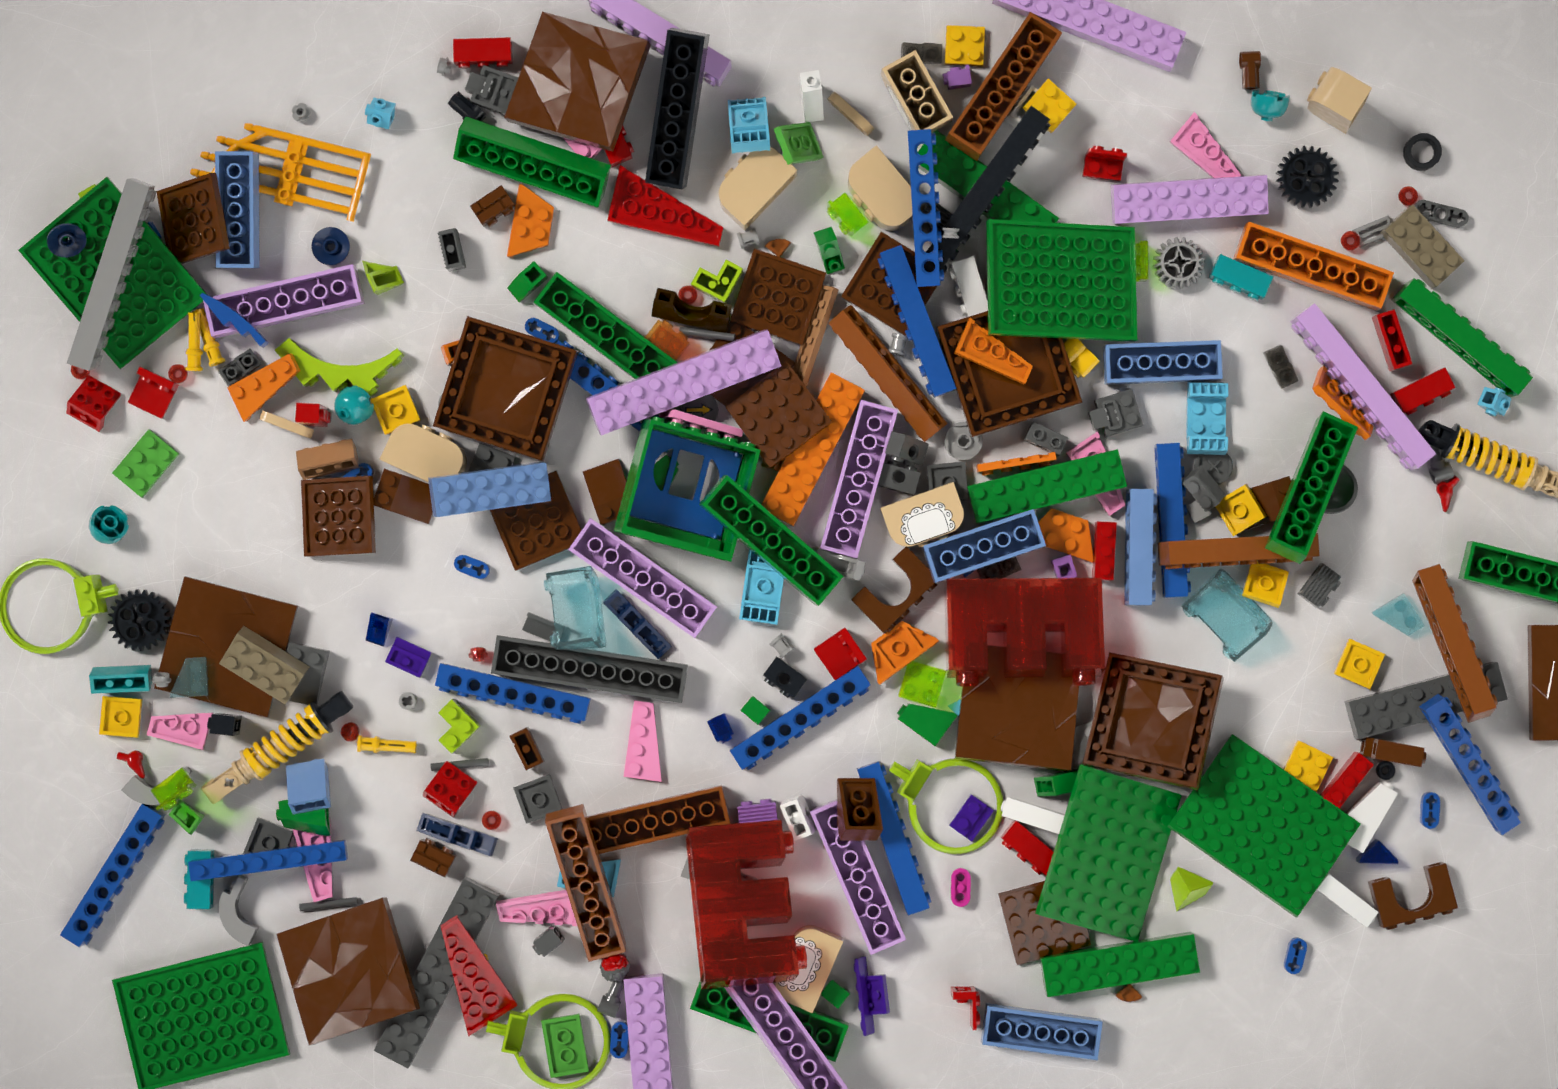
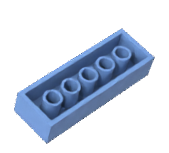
(239, 194)
(1162, 362)
(489, 489)
(984, 546)
(1139, 547)
(1041, 1031)

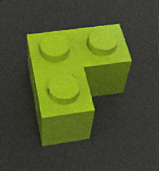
(718, 286)
(462, 726)

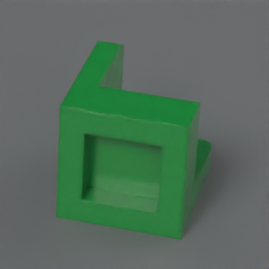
(755, 710)
(835, 993)

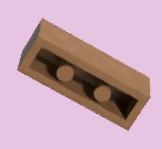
(327, 459)

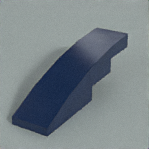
(637, 624)
(457, 834)

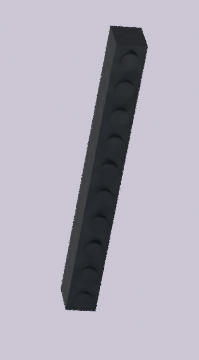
(990, 184)

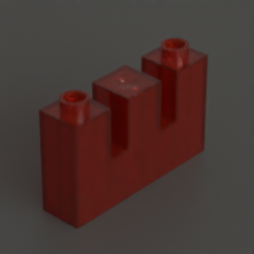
(1024, 613)
(728, 905)

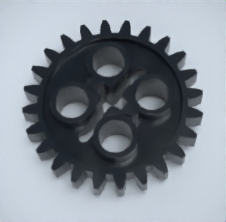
(1305, 193)
(156, 614)

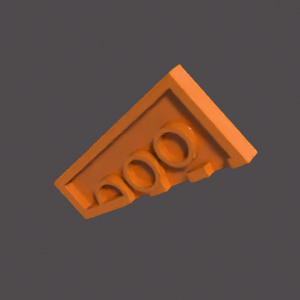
(991, 353)
(262, 385)
(1341, 403)
(1023, 463)

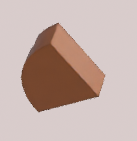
(778, 246)
(1128, 993)

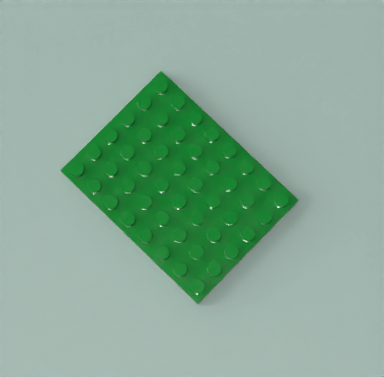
(1061, 280)
(156, 290)
(1264, 825)
(1108, 853)
(201, 1017)

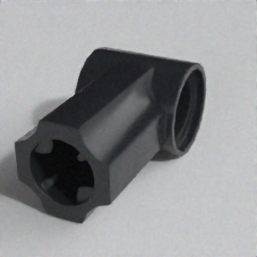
(465, 107)

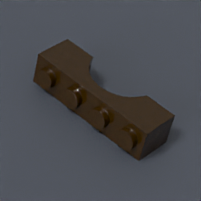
(711, 317)

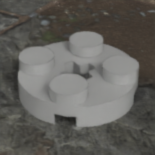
(956, 449)

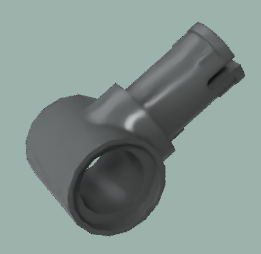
(1440, 470)
(610, 1001)

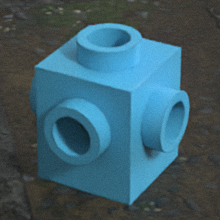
(380, 113)
(1494, 401)

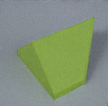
(382, 277)
(1188, 887)

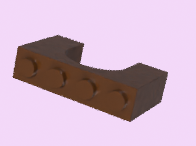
(920, 581)
(1393, 751)
(1439, 899)

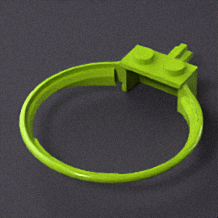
(89, 594)
(913, 783)
(515, 1032)

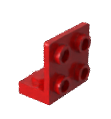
(1104, 163)
(152, 393)
(92, 402)
(840, 653)
(449, 788)
(962, 995)

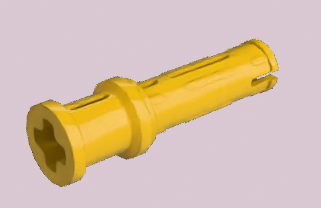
(210, 346)
(194, 352)
(376, 744)

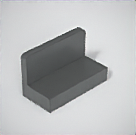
(539, 626)

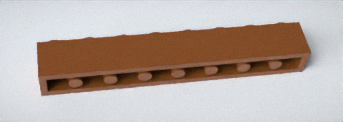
(887, 373)

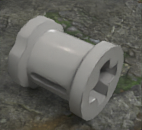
(748, 238)
(898, 344)
(781, 645)

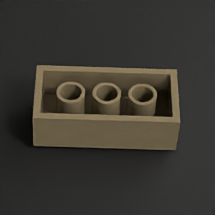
(1422, 246)
(264, 665)

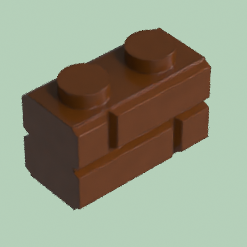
(493, 206)
(527, 748)
(433, 857)

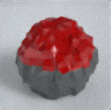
(615, 967)

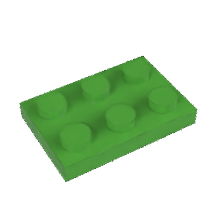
(798, 143)
(145, 463)
(565, 1045)

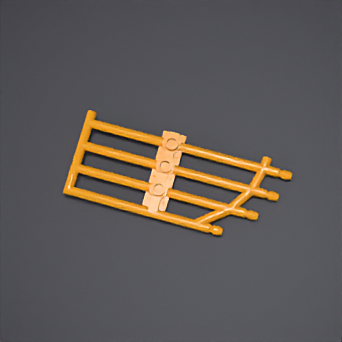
(292, 168)

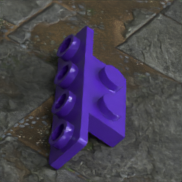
(872, 995)

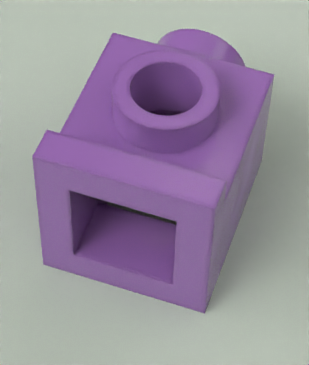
(957, 78)
(1067, 562)

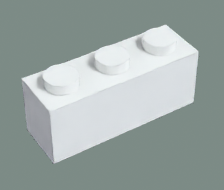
(969, 286)

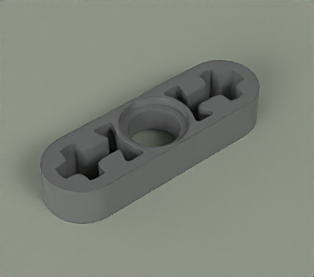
(1452, 221)

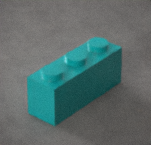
(1240, 277)
(120, 679)
(200, 892)

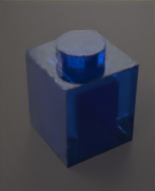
(721, 728)

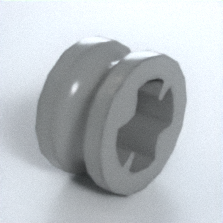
(950, 233)
(407, 707)

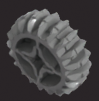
(1179, 271)

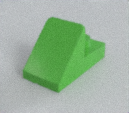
(186, 816)

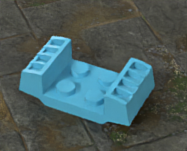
(748, 125)
(1206, 418)
(761, 592)

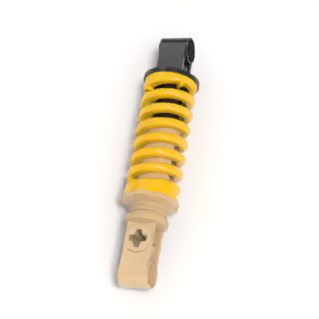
(1518, 467)
(259, 761)

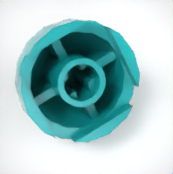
(1269, 104)
(353, 405)
(108, 524)

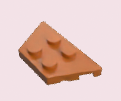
(530, 223)
(1067, 534)
(898, 649)

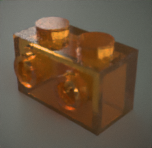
(667, 339)

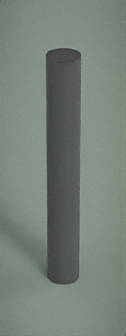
(708, 334)
(462, 764)
(328, 904)

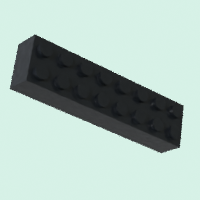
(677, 108)

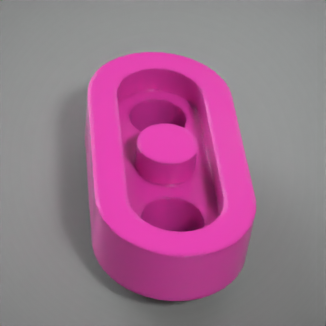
(960, 887)

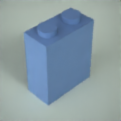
(308, 786)

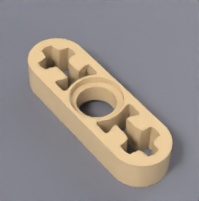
(850, 113)
(286, 424)

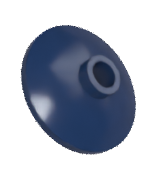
(321, 244)
(66, 246)

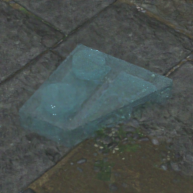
(1400, 615)
(192, 679)

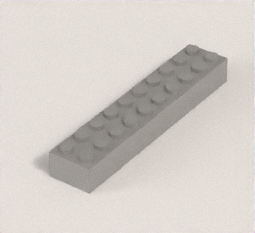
(111, 274)

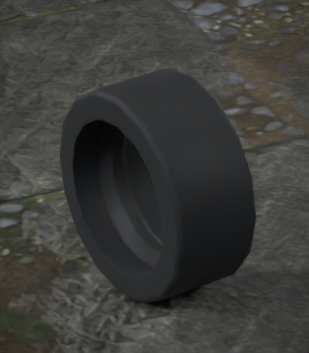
(1433, 141)

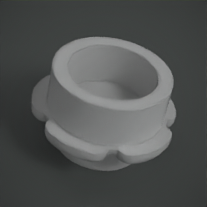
(443, 66)
(301, 117)
(161, 679)

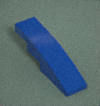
(228, 316)

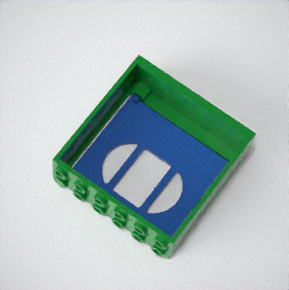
(648, 502)

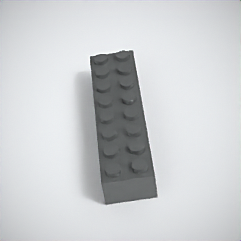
(1400, 705)

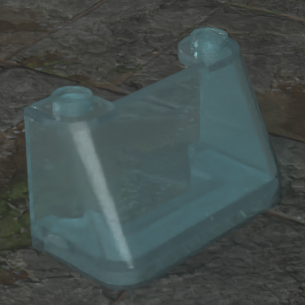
(576, 609)
(1229, 615)

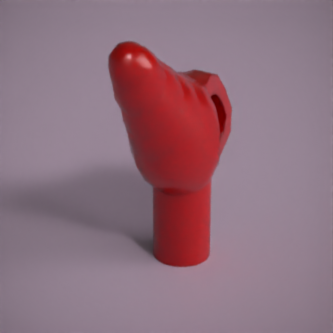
(1445, 492)
(134, 761)

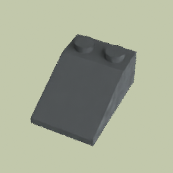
(311, 684)

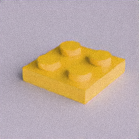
(964, 45)
(1052, 103)
(395, 409)
(1240, 510)
(1265, 584)
(1359, 663)
(120, 716)
(1308, 764)

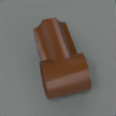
(1250, 64)

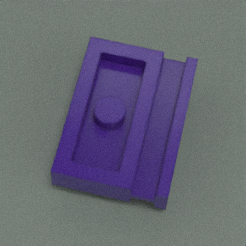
(408, 657)
(971, 817)

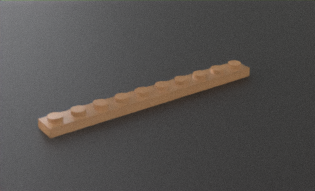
(809, 350)

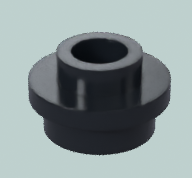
(1391, 770)

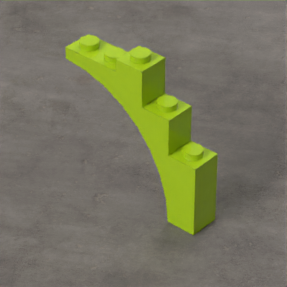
(339, 375)

